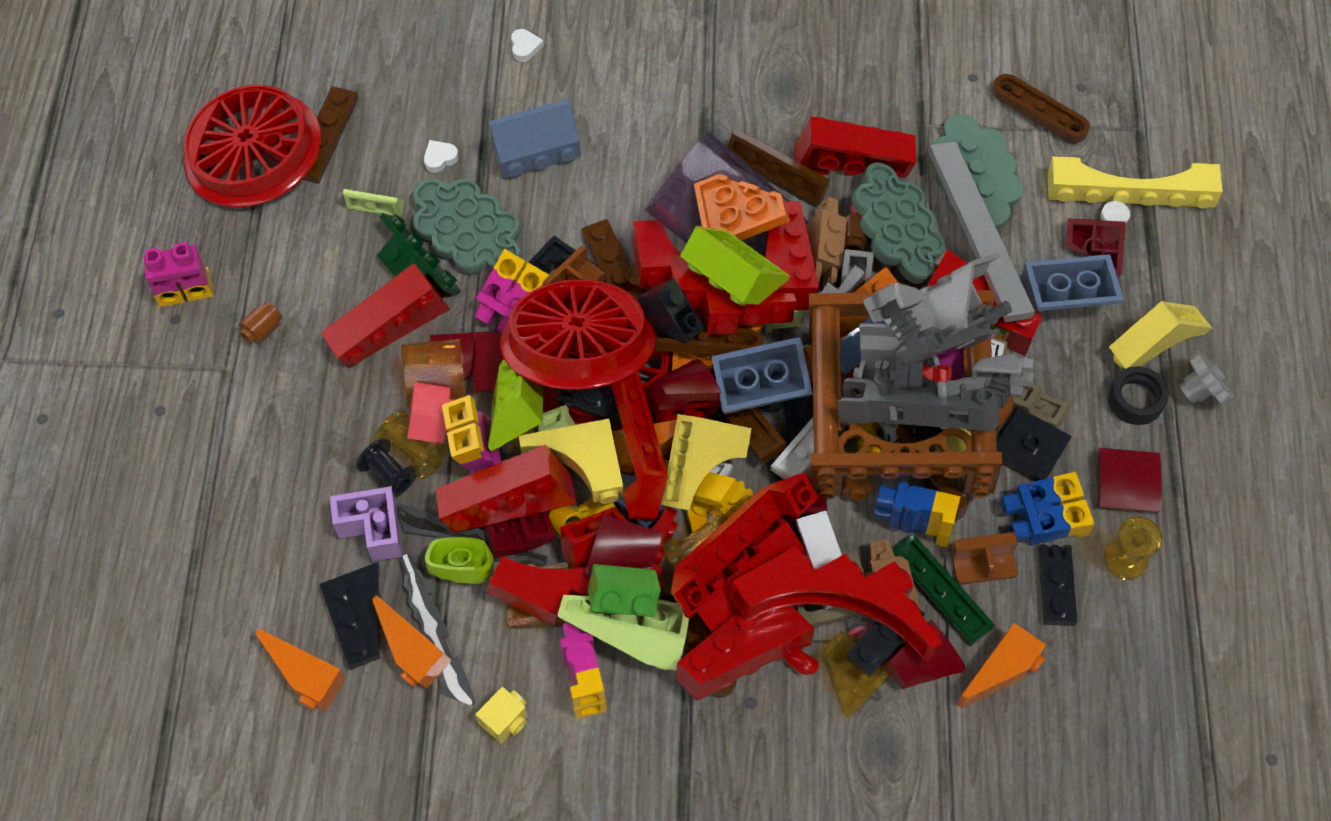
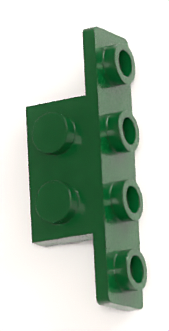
(407, 249)

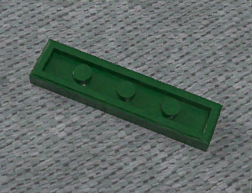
(944, 591)

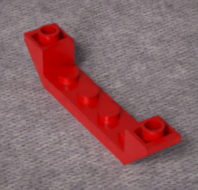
(646, 493)
(710, 557)

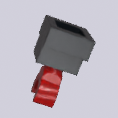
(918, 374)

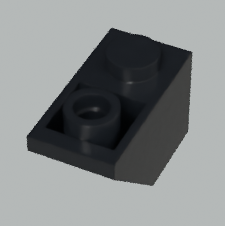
(670, 311)

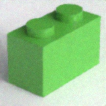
(623, 590)

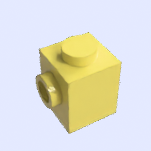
(503, 715)

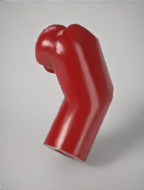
(802, 662)

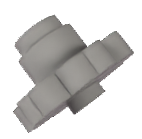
(1206, 381)

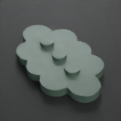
(988, 164)
(464, 223)
(898, 223)

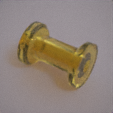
(425, 455)
(1135, 543)
(677, 551)

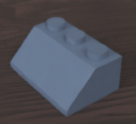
(535, 139)
(1071, 283)
(762, 375)

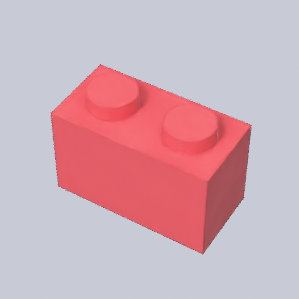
(426, 413)

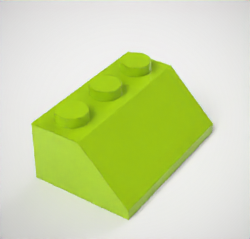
(732, 265)
(515, 406)

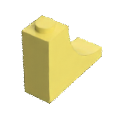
(1156, 332)
(587, 451)
(695, 451)

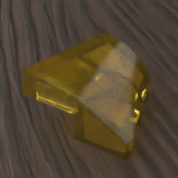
(847, 680)

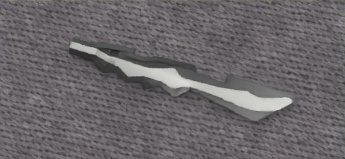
(453, 678)

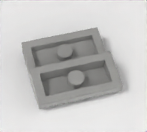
(850, 284)

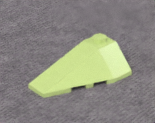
(649, 639)

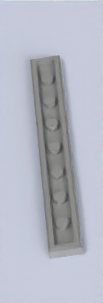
(980, 229)

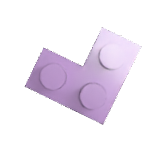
(370, 514)

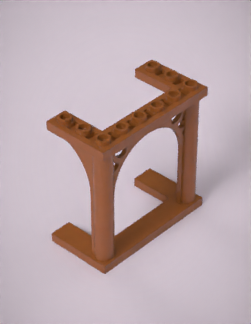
(829, 462)

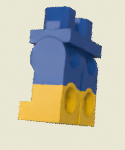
(1049, 509)
(918, 510)

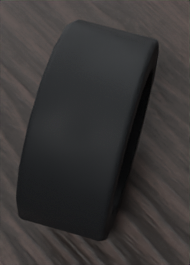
(1145, 377)

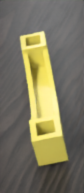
(1077, 182)

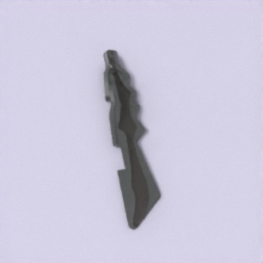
(428, 524)

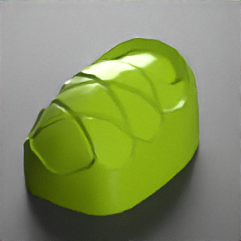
(460, 560)

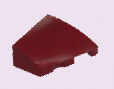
(909, 668)

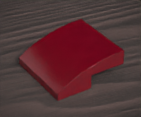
(486, 361)
(1129, 480)
(519, 534)

